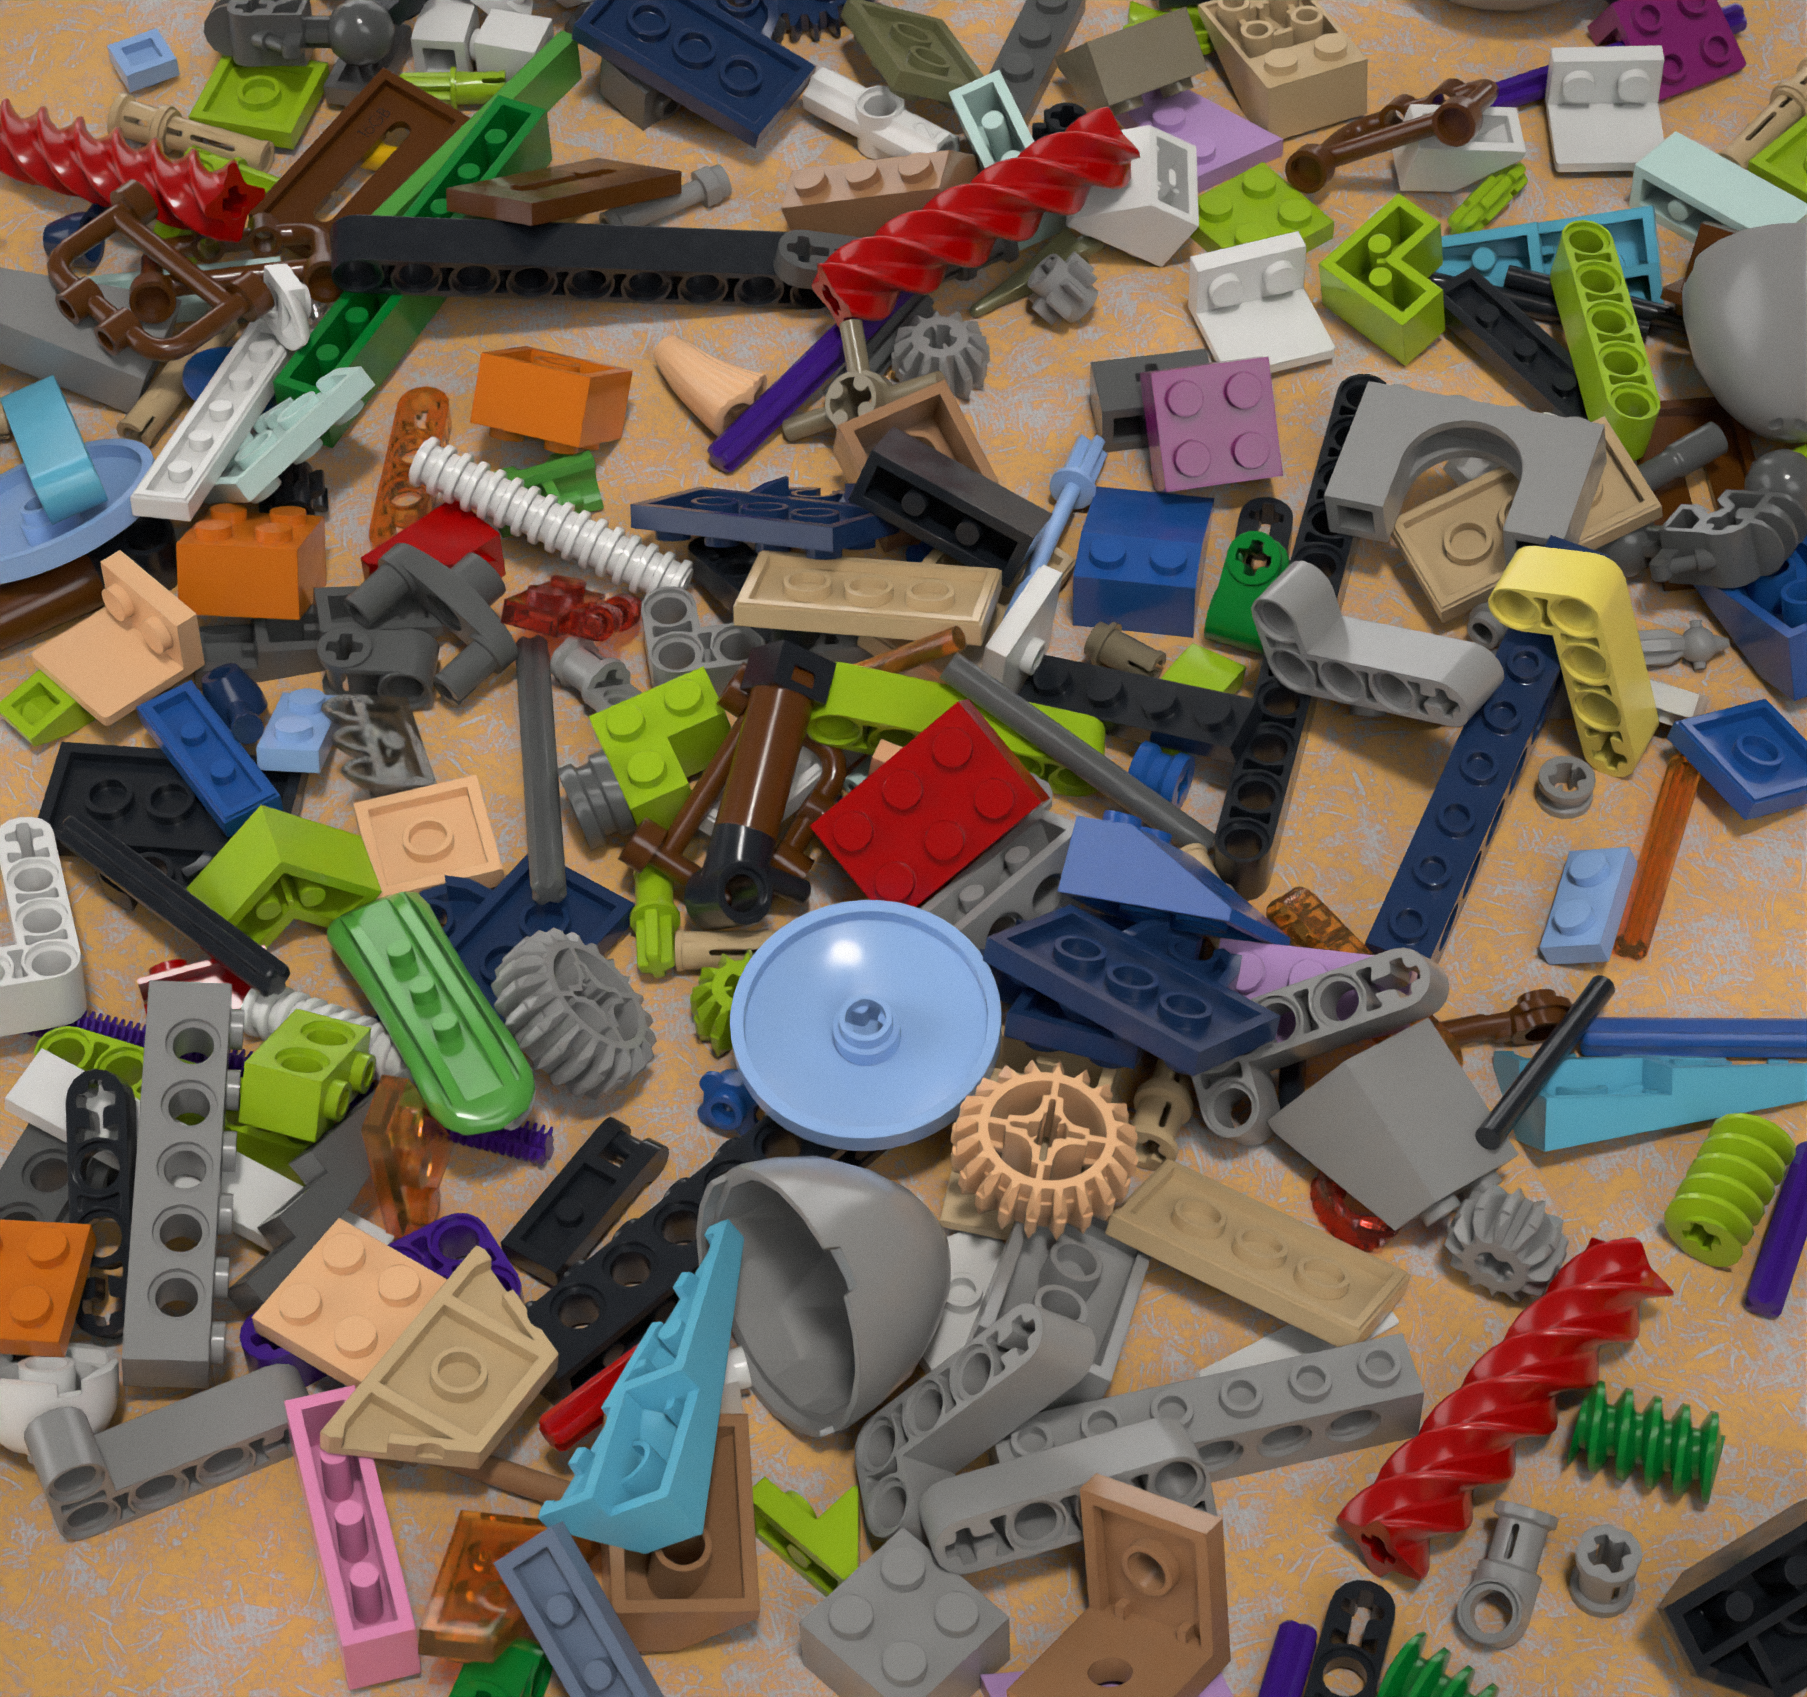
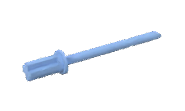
(1072, 489)

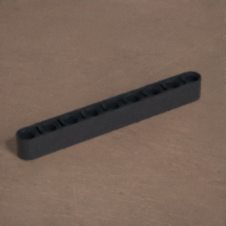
(561, 262)

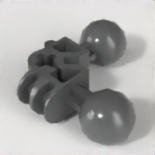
(287, 32)
(1731, 545)

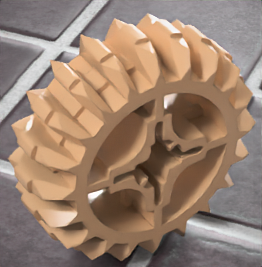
(1086, 1158)

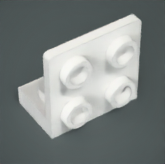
(1603, 106)
(1255, 303)

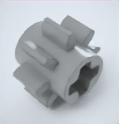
(1062, 288)

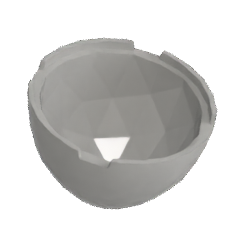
(1751, 327)
(832, 1284)

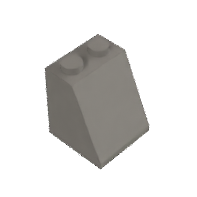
(1397, 1129)

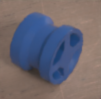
(1163, 773)

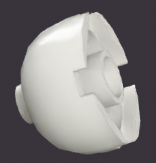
(45, 1383)

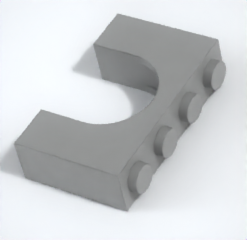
(1410, 430)

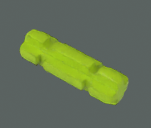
(1488, 199)

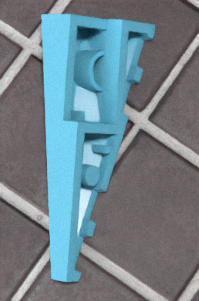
(1536, 243)
(1643, 1093)
(655, 1455)

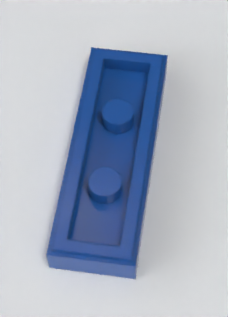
(208, 756)

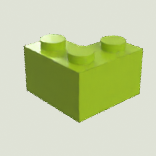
(1382, 280)
(662, 741)
(285, 871)

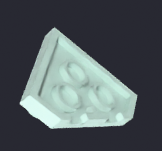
(289, 436)

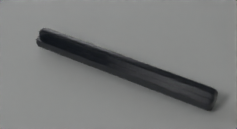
(175, 905)

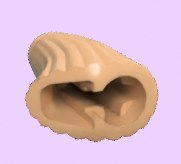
(707, 384)

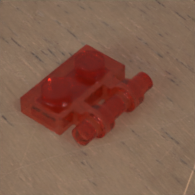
(568, 608)

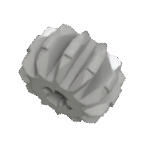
(943, 346)
(1506, 1242)

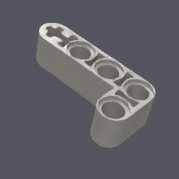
(679, 645)
(1368, 661)
(1319, 1032)
(965, 1410)
(162, 1455)
(1036, 1500)

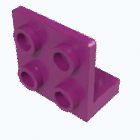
(1692, 35)

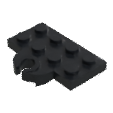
(145, 806)

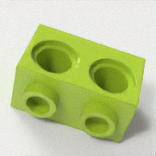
(306, 1075)

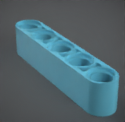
(53, 450)

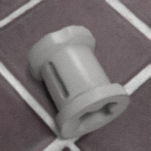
(1613, 1567)

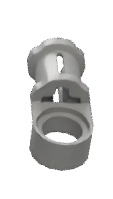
(599, 678)
(1509, 1571)

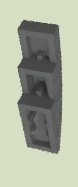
(289, 647)
(333, 1176)

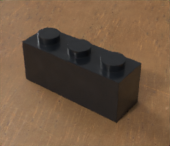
(949, 505)

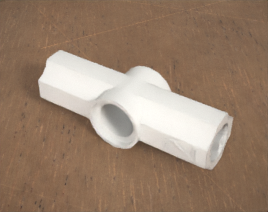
(874, 117)

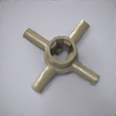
(851, 391)

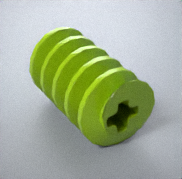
(1728, 1188)

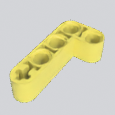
(1598, 645)

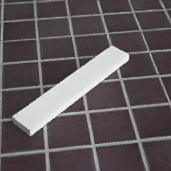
(213, 428)
(257, 1190)

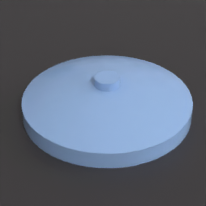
(29, 539)
(865, 1024)

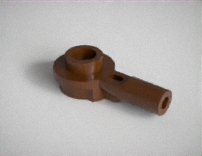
(1525, 1023)

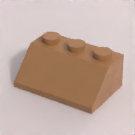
(868, 193)
(701, 1582)

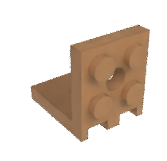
(1141, 1624)

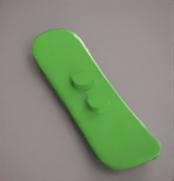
(434, 1013)

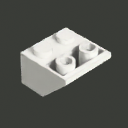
(1155, 208)

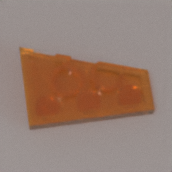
(405, 1156)
(470, 1605)

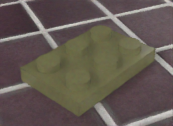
(911, 51)

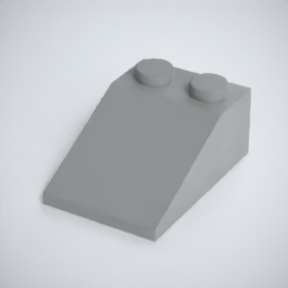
(1074, 1276)

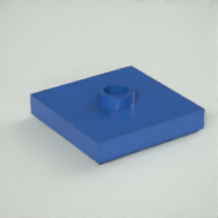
(1747, 757)

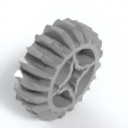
(573, 1013)

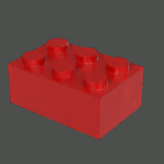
(930, 809)

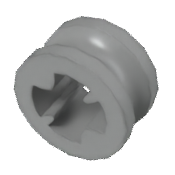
(1561, 803)

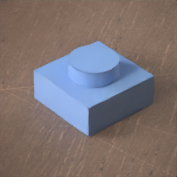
(143, 60)

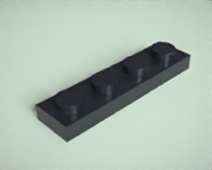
(1512, 344)
(1148, 707)

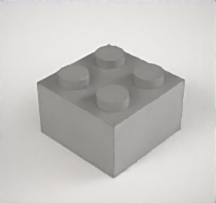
(904, 1629)

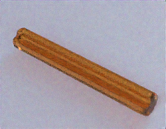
(1657, 858)

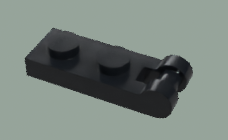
(583, 1200)

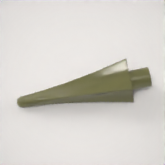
(1017, 285)

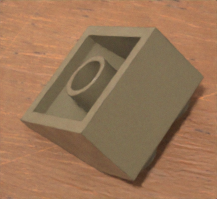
(1135, 62)

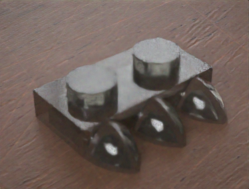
(382, 741)

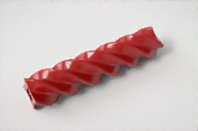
(92, 168)
(966, 220)
(1503, 1398)

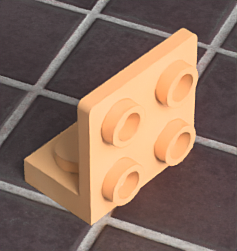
(127, 648)

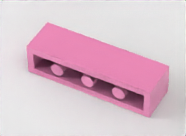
(353, 1549)

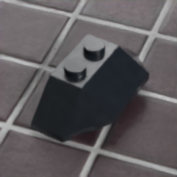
(1745, 1610)

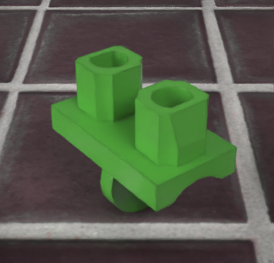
(565, 476)

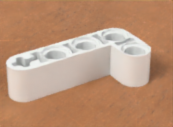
(43, 969)

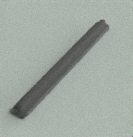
(540, 772)

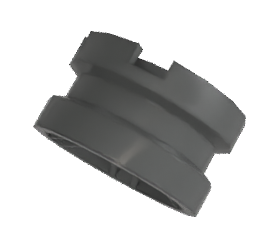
(597, 799)

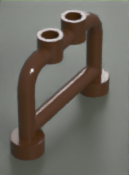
(1452, 123)
(154, 294)
(120, 328)
(665, 847)

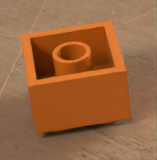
(550, 398)
(252, 562)

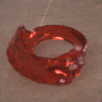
(1356, 1230)

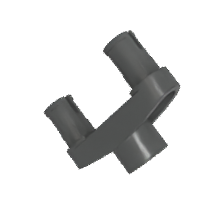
(457, 598)

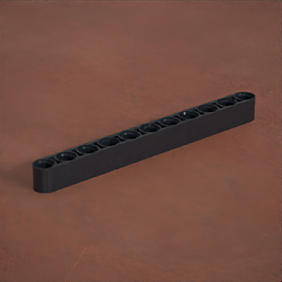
(1270, 763)

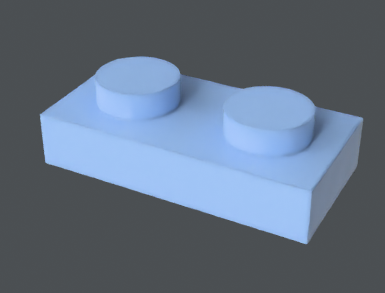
(297, 734)
(1588, 906)

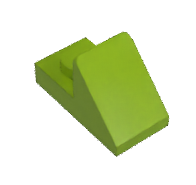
(818, 1548)

